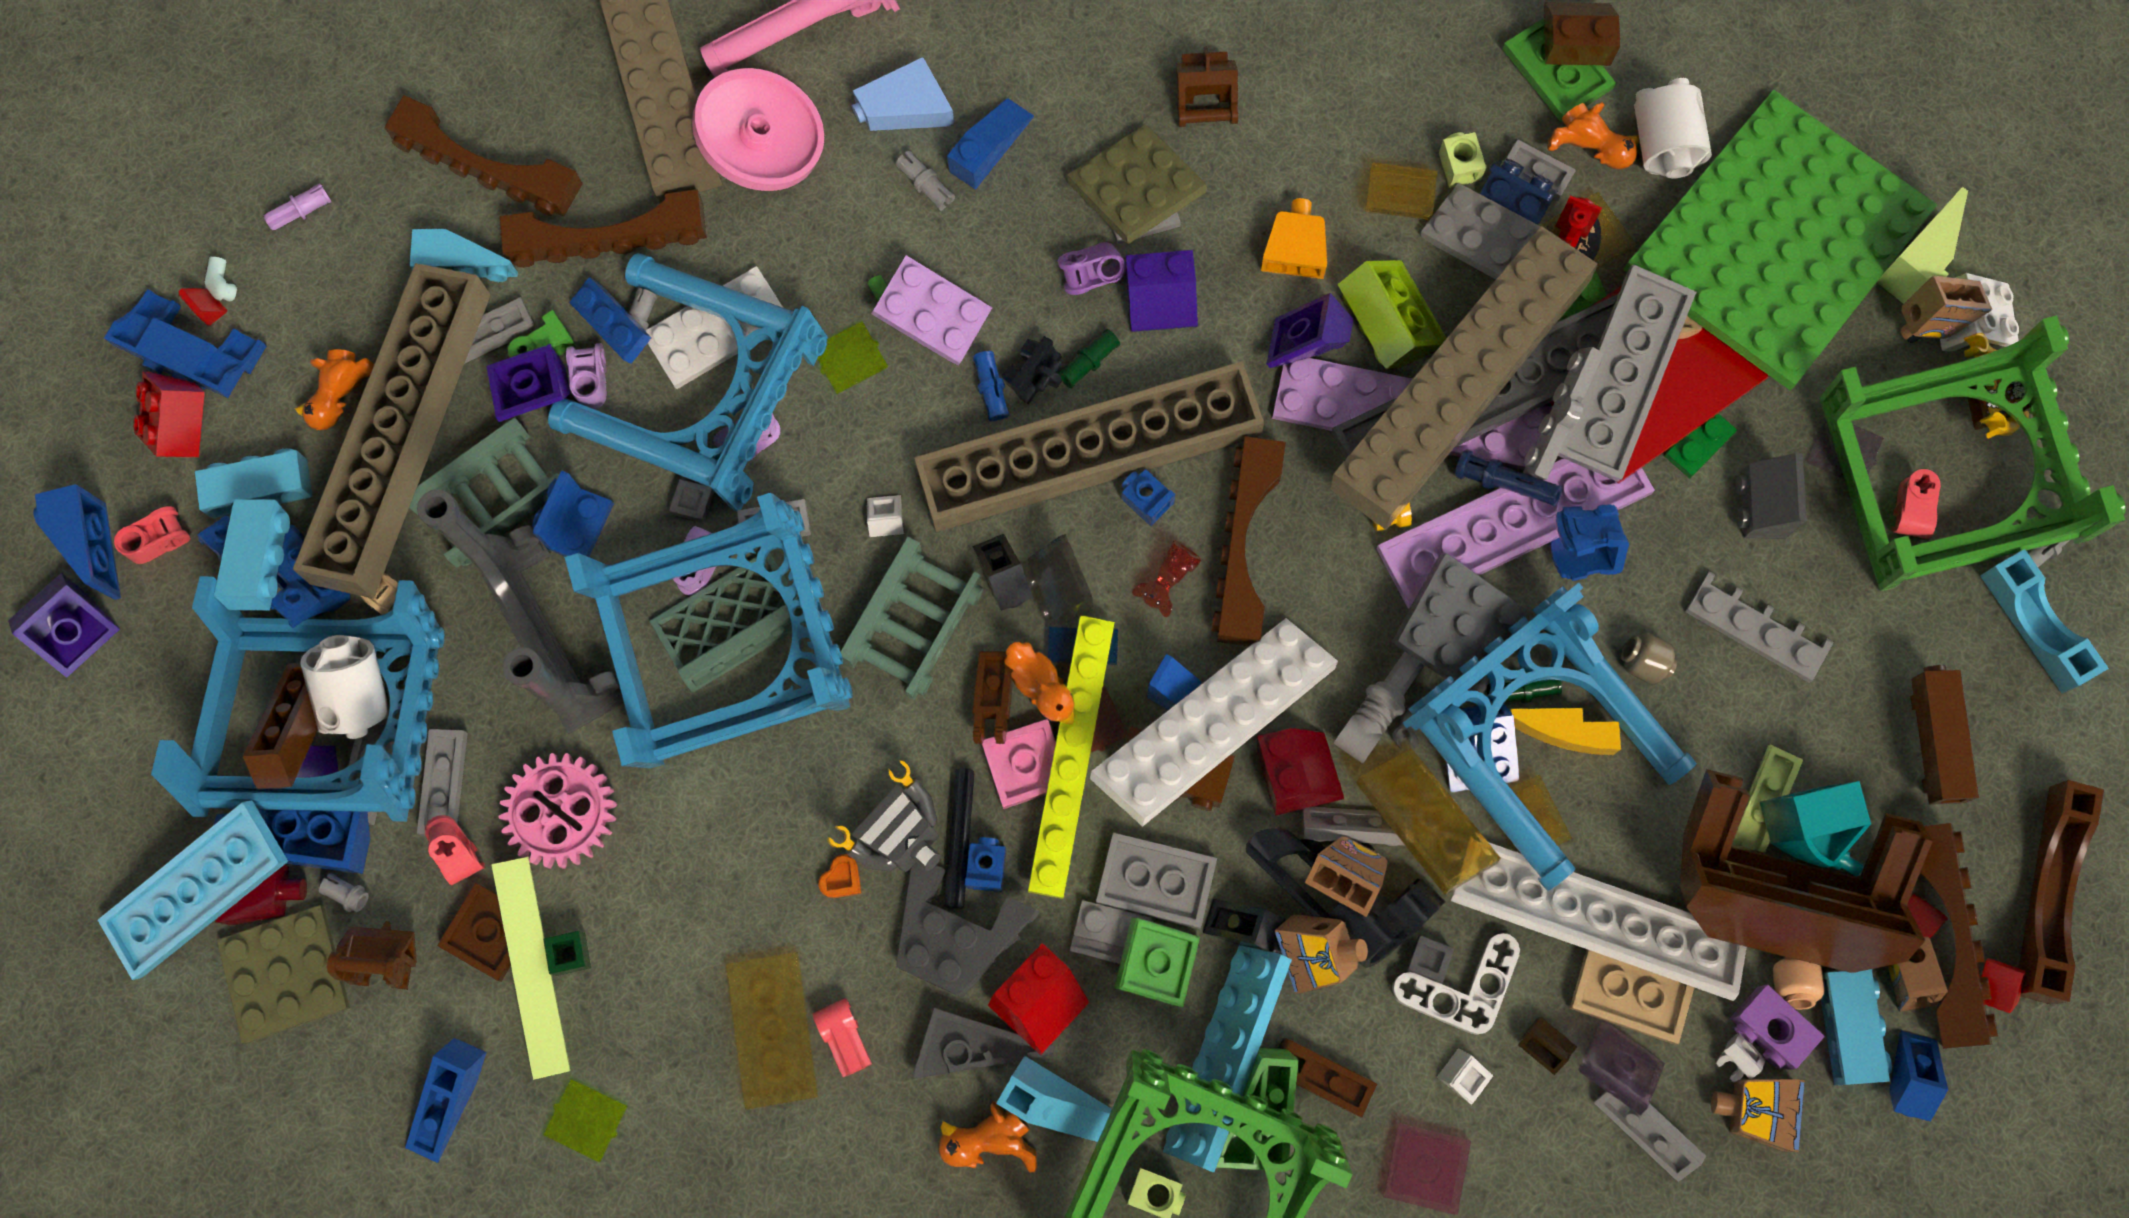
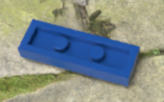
(610, 320)

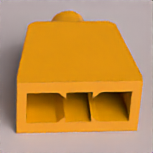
(1297, 243)

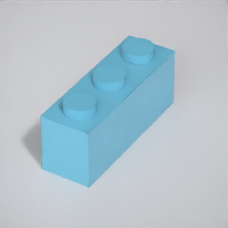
(270, 477)
(252, 555)
(1855, 1028)

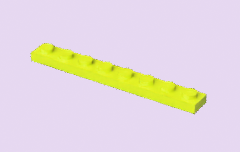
(1071, 759)

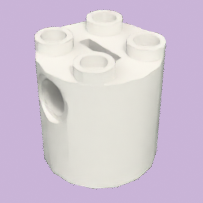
(1672, 129)
(345, 686)

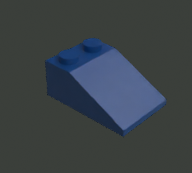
(81, 533)

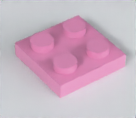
(1022, 763)

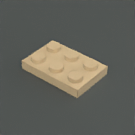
(1631, 997)

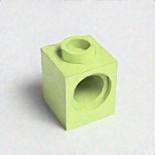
(1462, 171)
(1142, 1184)

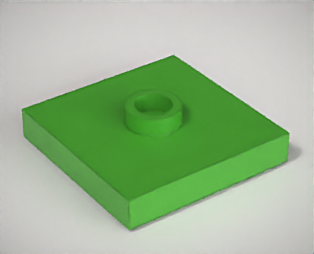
(1157, 962)

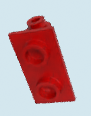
(1577, 219)

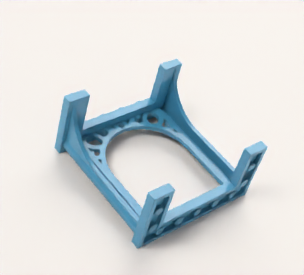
(770, 528)
(384, 777)

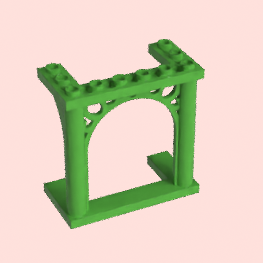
(2078, 518)
(1149, 1081)

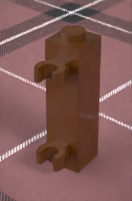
(1944, 736)

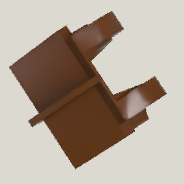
(1205, 75)
(374, 952)

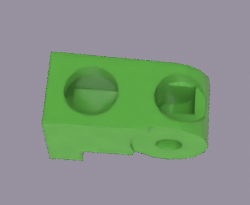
(551, 333)

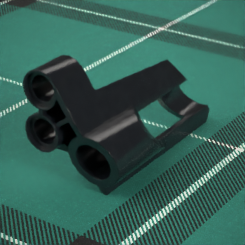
(1386, 923)

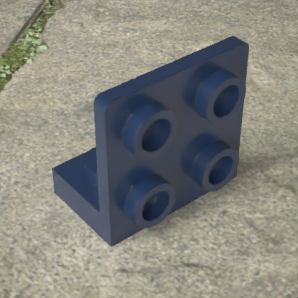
(1518, 191)

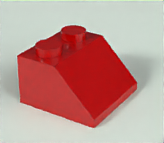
(1039, 999)

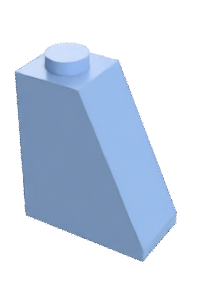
(903, 100)

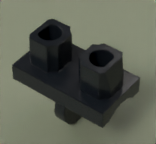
(1038, 370)

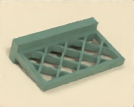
(736, 647)

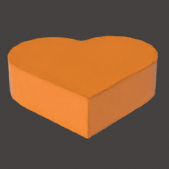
(841, 879)

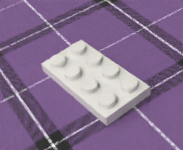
(698, 341)

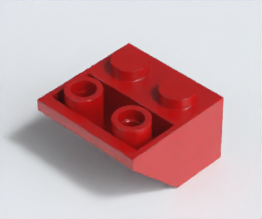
(169, 415)

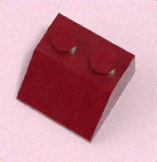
(1298, 769)

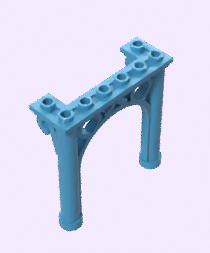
(793, 336)
(1447, 727)

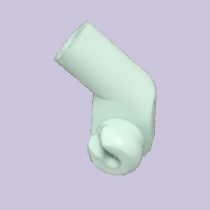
(216, 283)

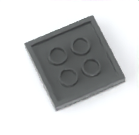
(1455, 619)

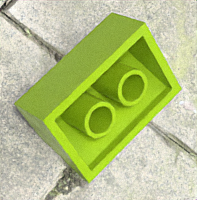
(1391, 312)

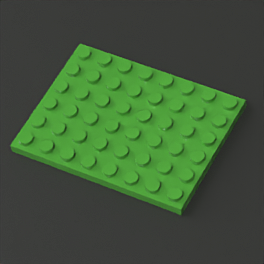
(1784, 237)

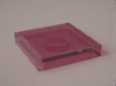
(1427, 1169)

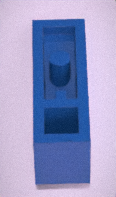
(987, 142)
(444, 1097)

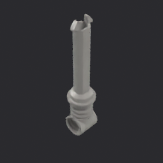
(1381, 705)

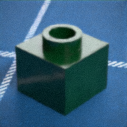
(555, 950)

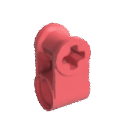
(1914, 510)
(158, 535)
(451, 849)

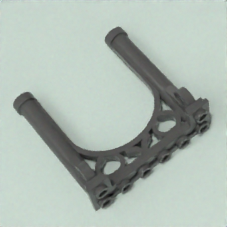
(540, 660)

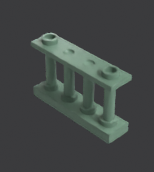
(483, 459)
(893, 590)

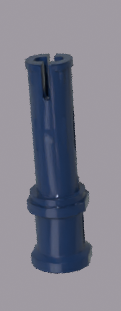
(1492, 474)

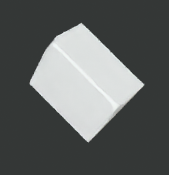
(884, 516)
(1465, 1076)

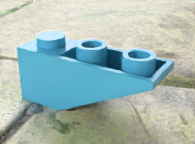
(452, 252)
(1052, 1102)

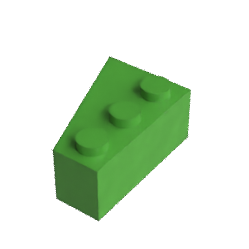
(1275, 1082)

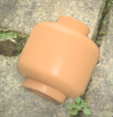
(1798, 982)

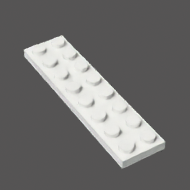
(1212, 721)
(1607, 923)

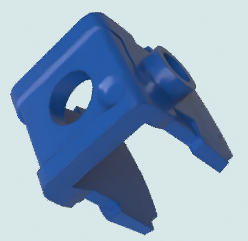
(1589, 542)

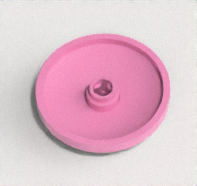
(758, 129)

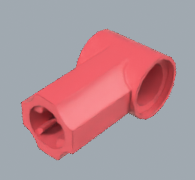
(840, 1031)

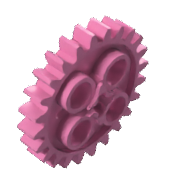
(538, 835)

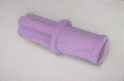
(297, 207)

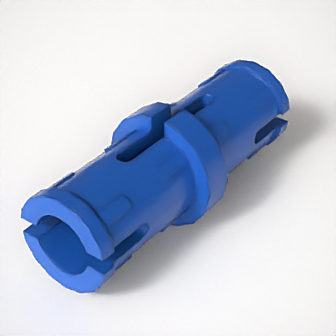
(991, 386)

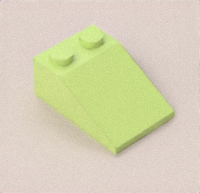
(1928, 252)

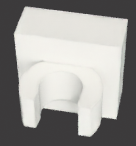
(1744, 1055)

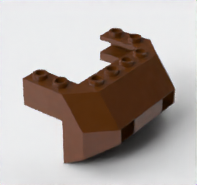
(1797, 905)

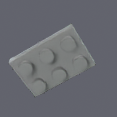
(1478, 231)
(1156, 880)

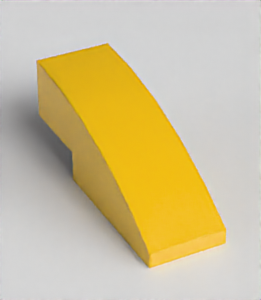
(1567, 730)

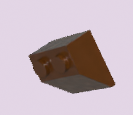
(1581, 33)

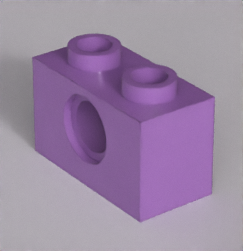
(1796, 1036)

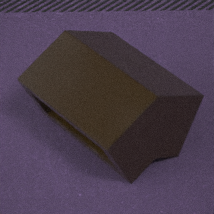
(1547, 1045)

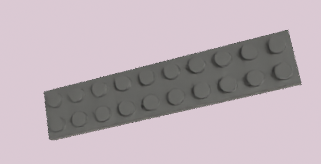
(1527, 389)

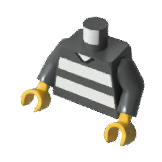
(896, 831)

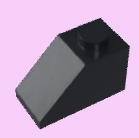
(1003, 572)
(1244, 925)

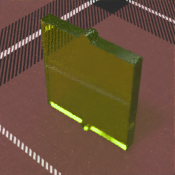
(851, 358)
(585, 1120)

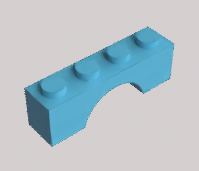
(2021, 594)

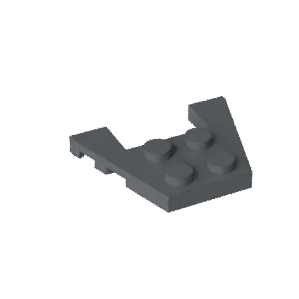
(947, 947)

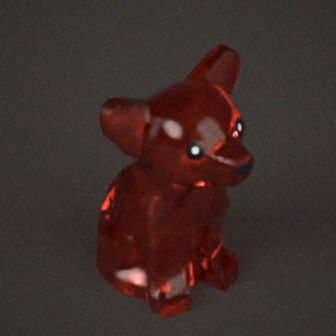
(1172, 571)

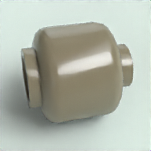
(1649, 658)

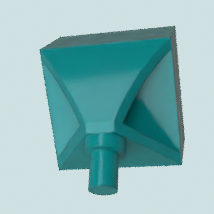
(1819, 824)

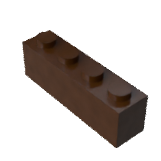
(282, 733)

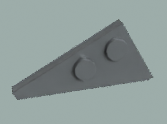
(965, 1044)

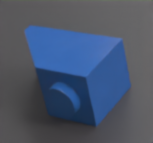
(1171, 683)
(1917, 1077)

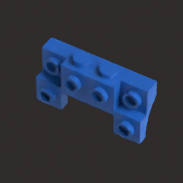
(150, 336)
(297, 597)

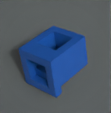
(1147, 507)
(986, 879)

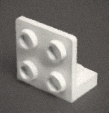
(1997, 325)

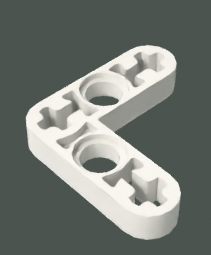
(1475, 997)

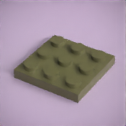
(1136, 183)
(281, 974)

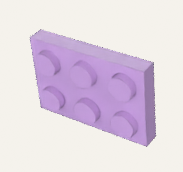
(931, 310)

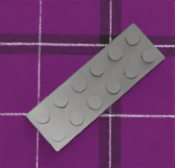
(1635, 356)

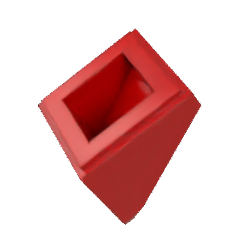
(203, 304)
(1926, 916)
(2004, 984)

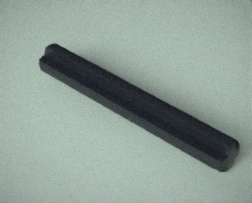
(959, 838)

